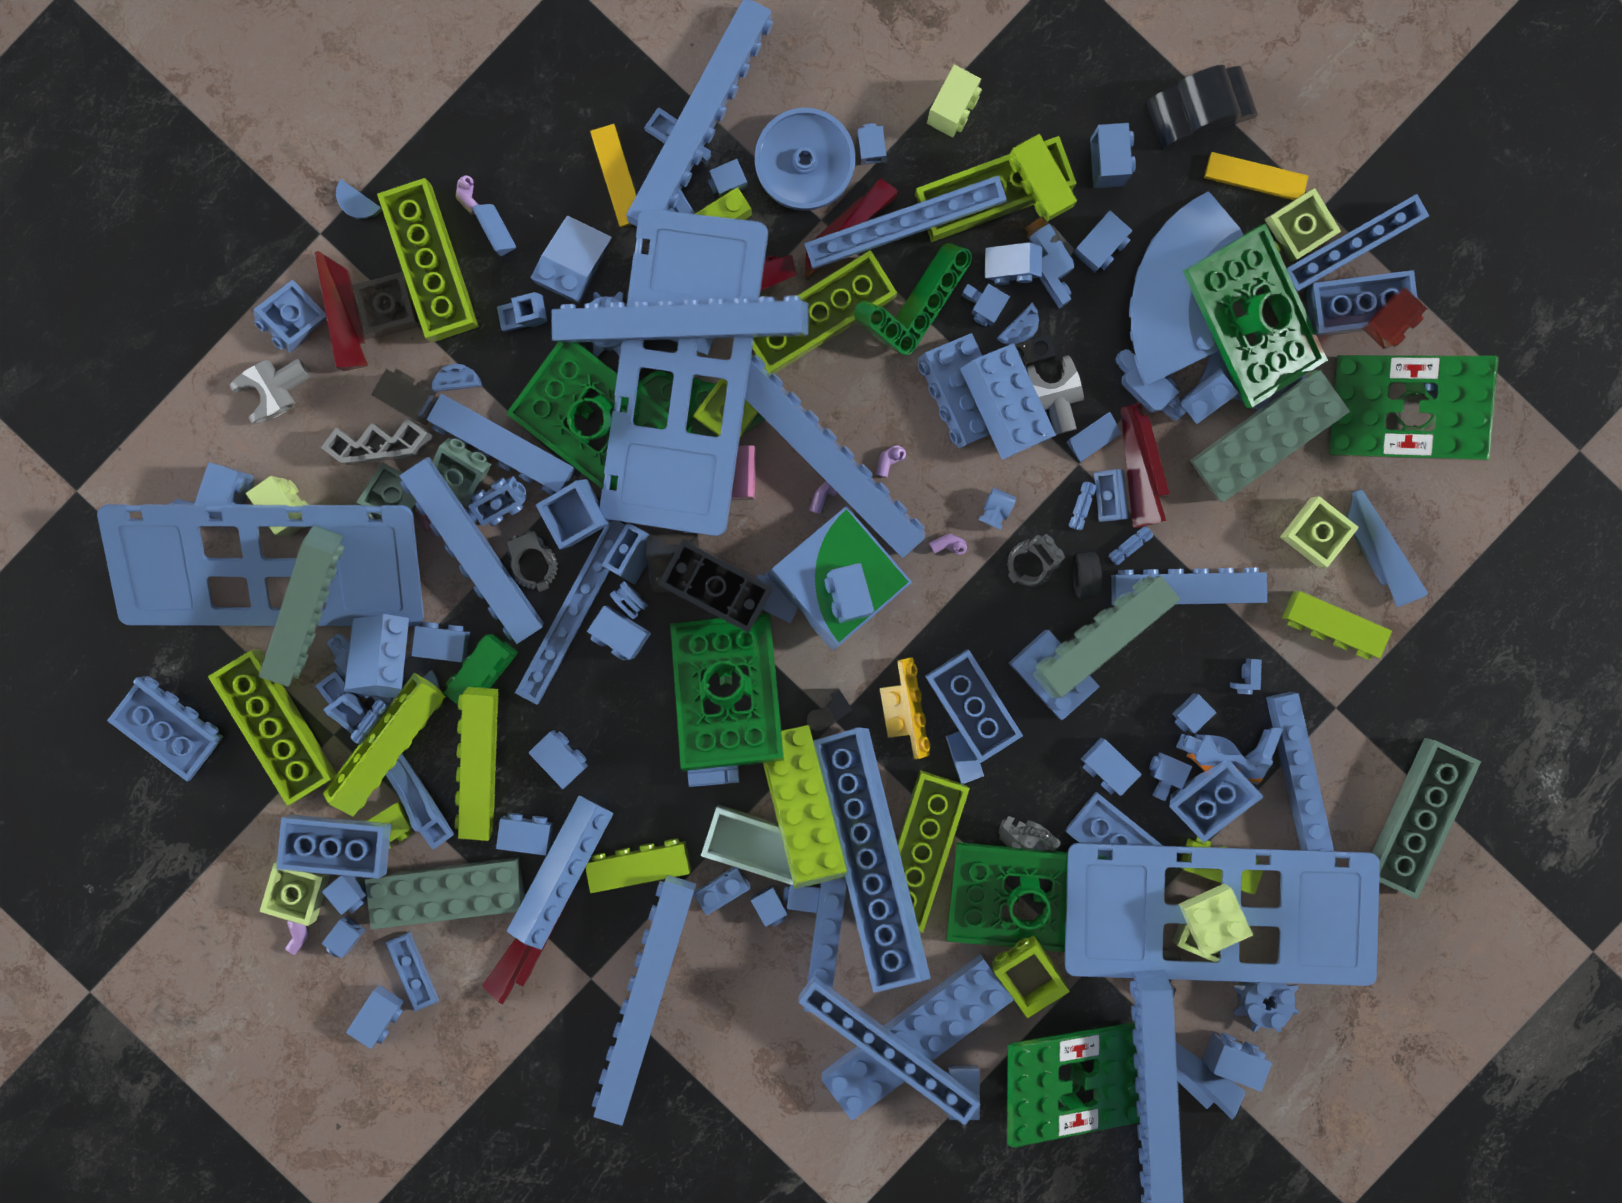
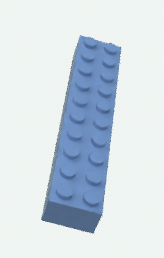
(872, 860)
(1156, 1087)

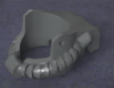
(518, 547)
(1048, 553)
(1027, 836)

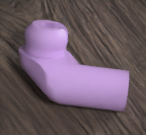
(464, 193)
(888, 458)
(820, 497)
(949, 542)
(299, 935)

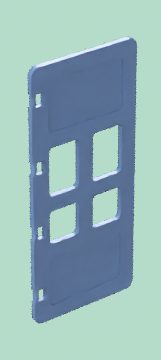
(668, 473)
(164, 575)
(1322, 918)

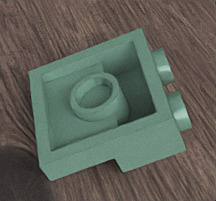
(461, 469)
(386, 490)

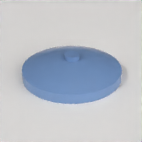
(804, 159)

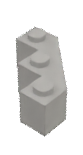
(377, 444)

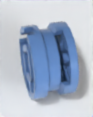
(631, 597)

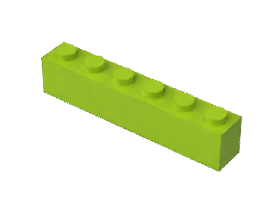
(383, 745)
(477, 763)

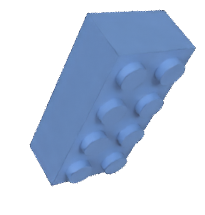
(1350, 303)
(1007, 401)
(973, 706)
(333, 846)

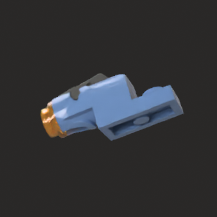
(1055, 259)

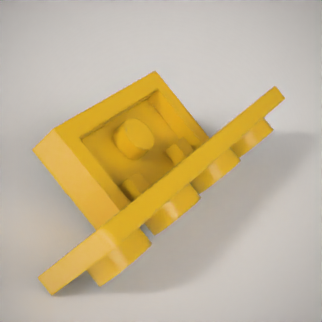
(904, 710)

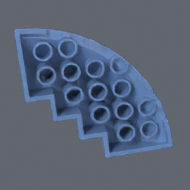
(1163, 311)

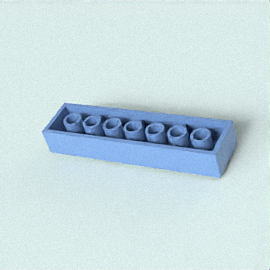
(927, 1026)

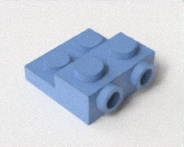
(289, 316)

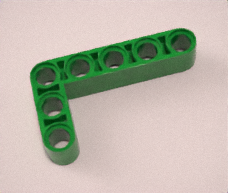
(921, 307)

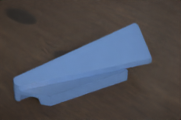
(1383, 552)
(1205, 1085)

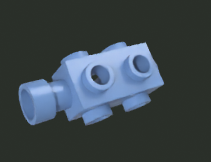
(500, 499)

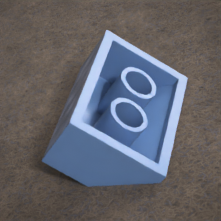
(377, 655)

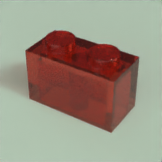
(1395, 318)

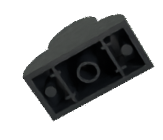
(1201, 105)
(715, 585)

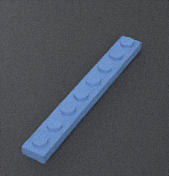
(905, 222)
(569, 617)

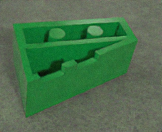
(481, 667)

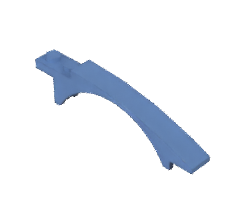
(421, 809)

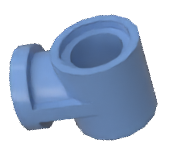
(997, 508)

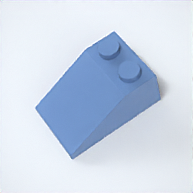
(571, 259)
(1214, 799)

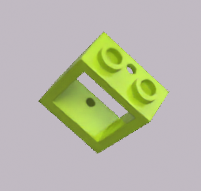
(1042, 995)

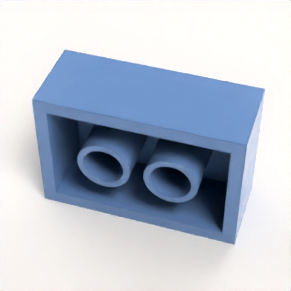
(1025, 663)

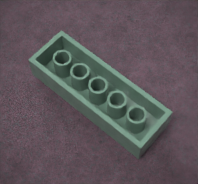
(1269, 435)
(302, 606)
(1106, 636)
(1423, 816)
(445, 893)

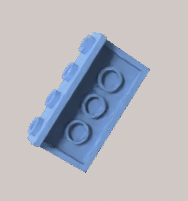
(950, 390)
(165, 727)

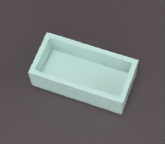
(747, 844)

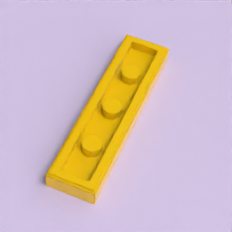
(615, 171)
(1255, 176)

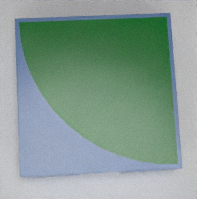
(833, 546)

